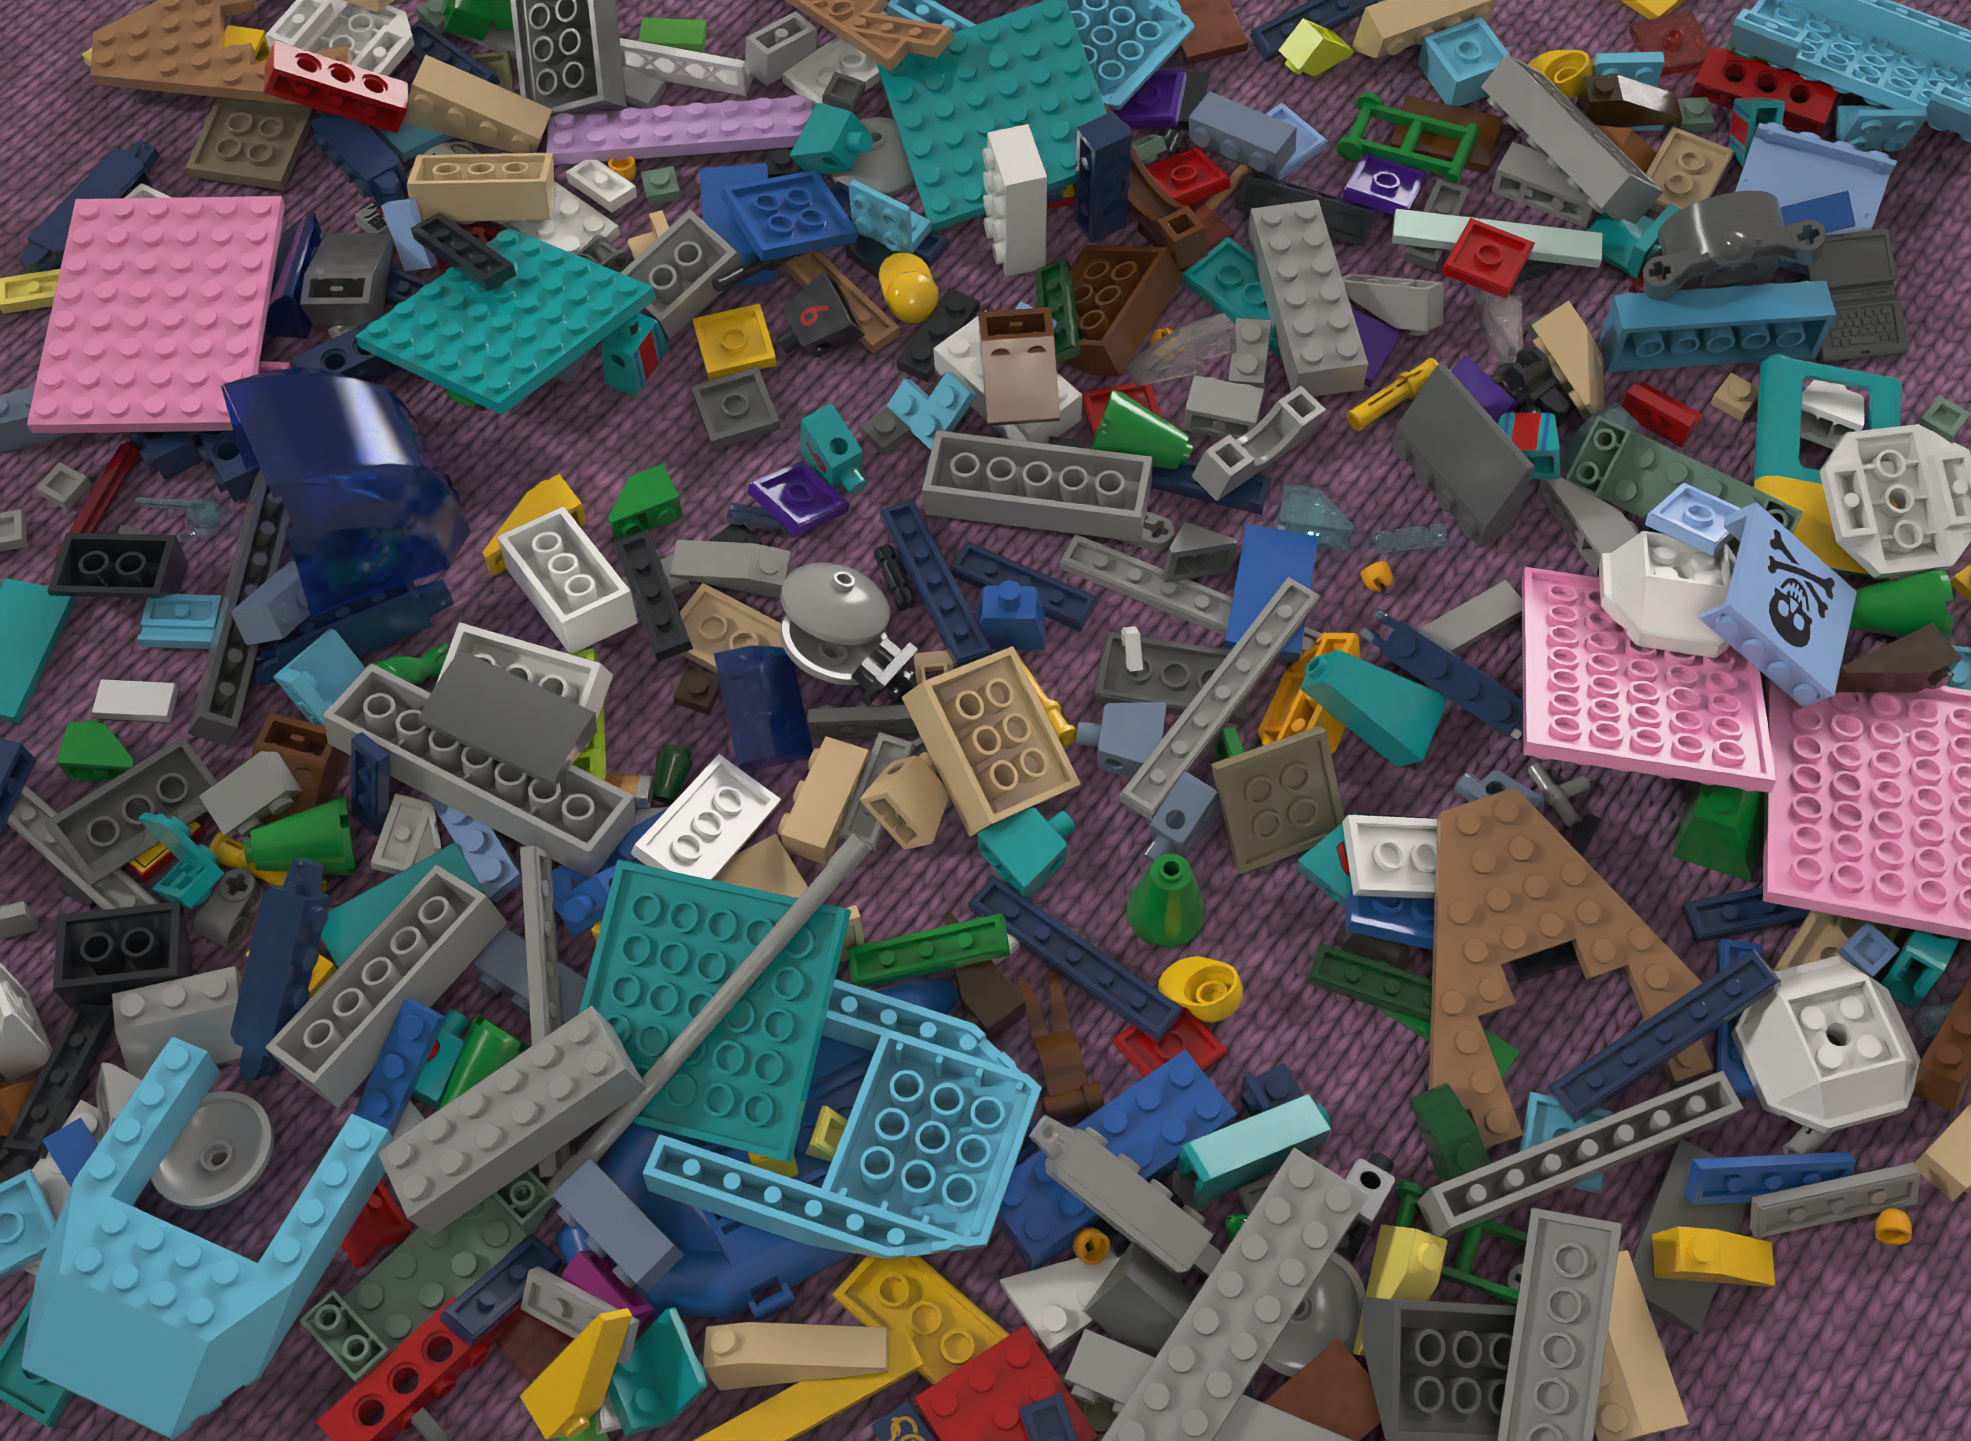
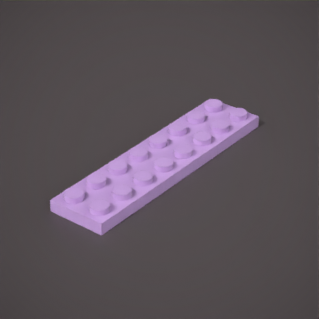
(677, 130)

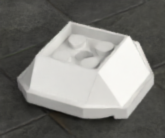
(374, 38)
(1924, 479)
(1660, 590)
(1807, 1075)

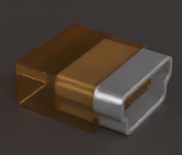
(635, 784)

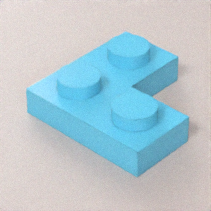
(935, 412)

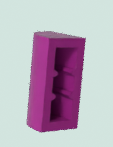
(597, 1278)

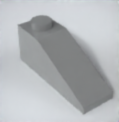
(1533, 182)
(1399, 301)
(1587, 520)
(731, 565)

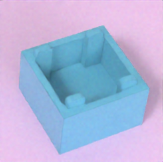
(1461, 60)

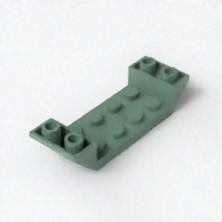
(1642, 473)
(424, 1276)

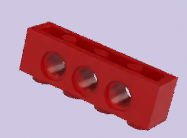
(1755, 73)
(335, 87)
(382, 1385)

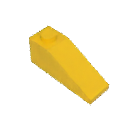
(537, 502)
(1712, 1257)
(578, 1378)

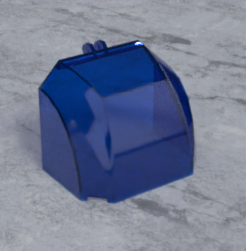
(352, 478)

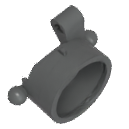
(1727, 233)

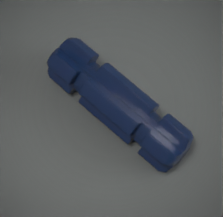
(754, 517)

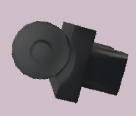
(896, 680)

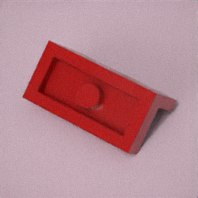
(1661, 413)
(376, 1226)

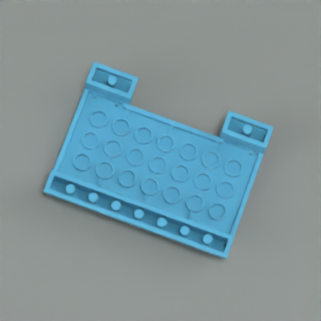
(1867, 49)

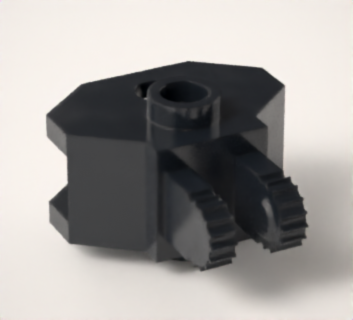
(1534, 384)

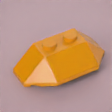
(1293, 709)

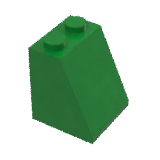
(1721, 829)

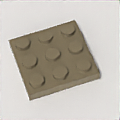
(250, 142)
(1278, 798)

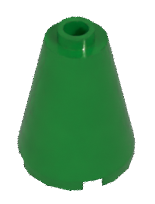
(1138, 431)
(1904, 605)
(313, 834)
(1166, 903)
(482, 1054)

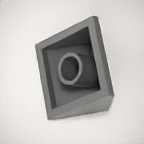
(1139, 1302)

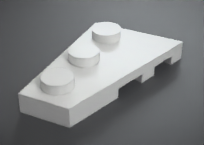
(1055, 1298)

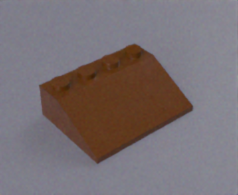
(1118, 301)

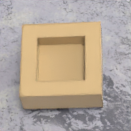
(1735, 396)

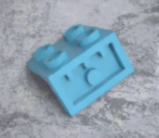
(1638, 66)
(1877, 126)
(886, 219)
(320, 675)

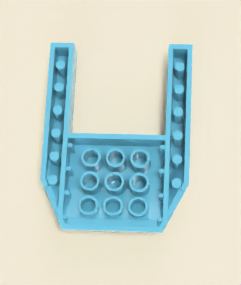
(1120, 37)
(917, 1156)
(157, 1314)

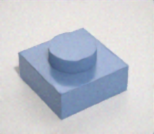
(1868, 950)

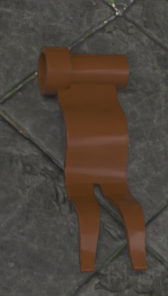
(1060, 1057)

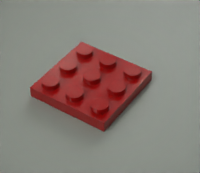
(985, 1394)

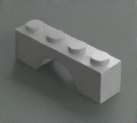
(1236, 461)

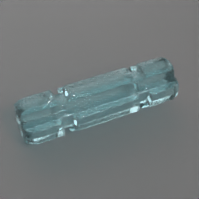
(1410, 538)

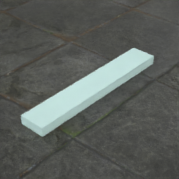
(1550, 245)

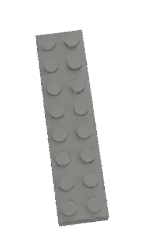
(574, 821)

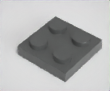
(735, 408)

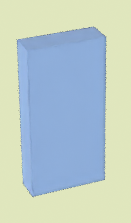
(400, 217)

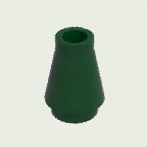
(670, 772)

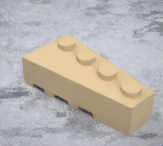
(474, 109)

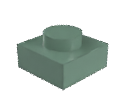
(431, 15)
(1695, 115)
(1149, 147)
(660, 185)
(1944, 418)

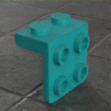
(1630, 244)
(195, 872)

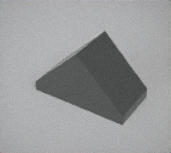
(1198, 554)

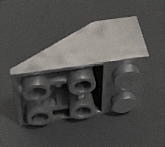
(347, 279)

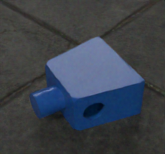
(1011, 616)
(586, 902)

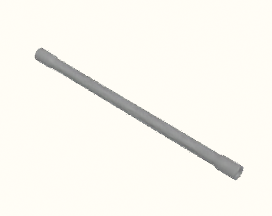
(838, 868)

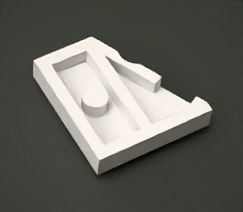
(407, 835)

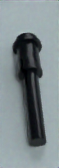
(746, 271)

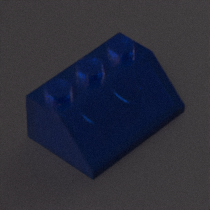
(293, 258)
(763, 707)

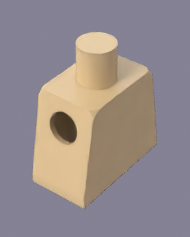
(908, 800)

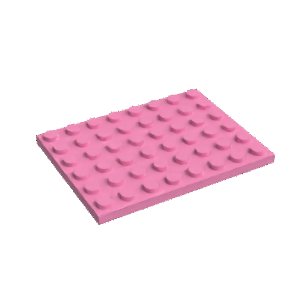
(156, 313)
(1633, 706)
(1872, 807)

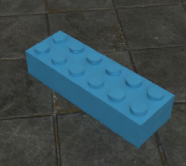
(1716, 326)

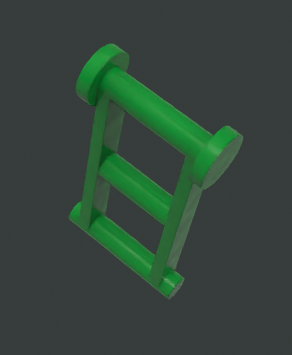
(1373, 106)
(1460, 1273)

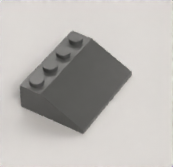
(569, 54)
(1463, 458)
(1438, 1367)

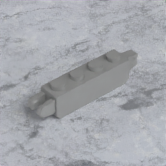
(1124, 1198)

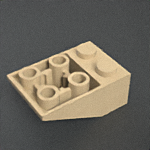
(1573, 357)

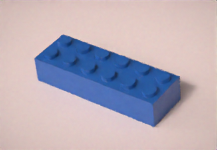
(1142, 1123)

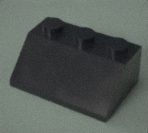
(118, 566)
(119, 951)

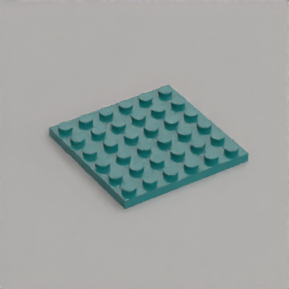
(989, 80)
(513, 337)
(664, 956)

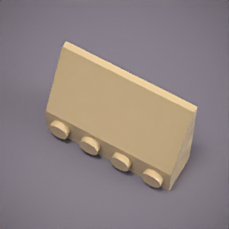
(990, 740)

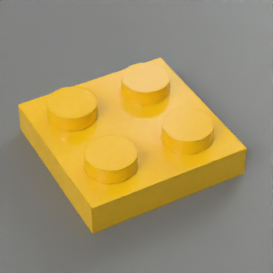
(734, 341)

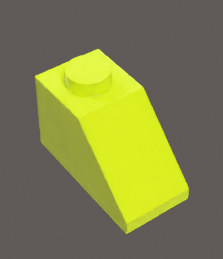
(1313, 49)

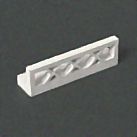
(687, 67)

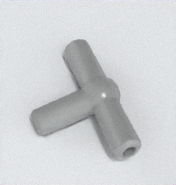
(1557, 795)

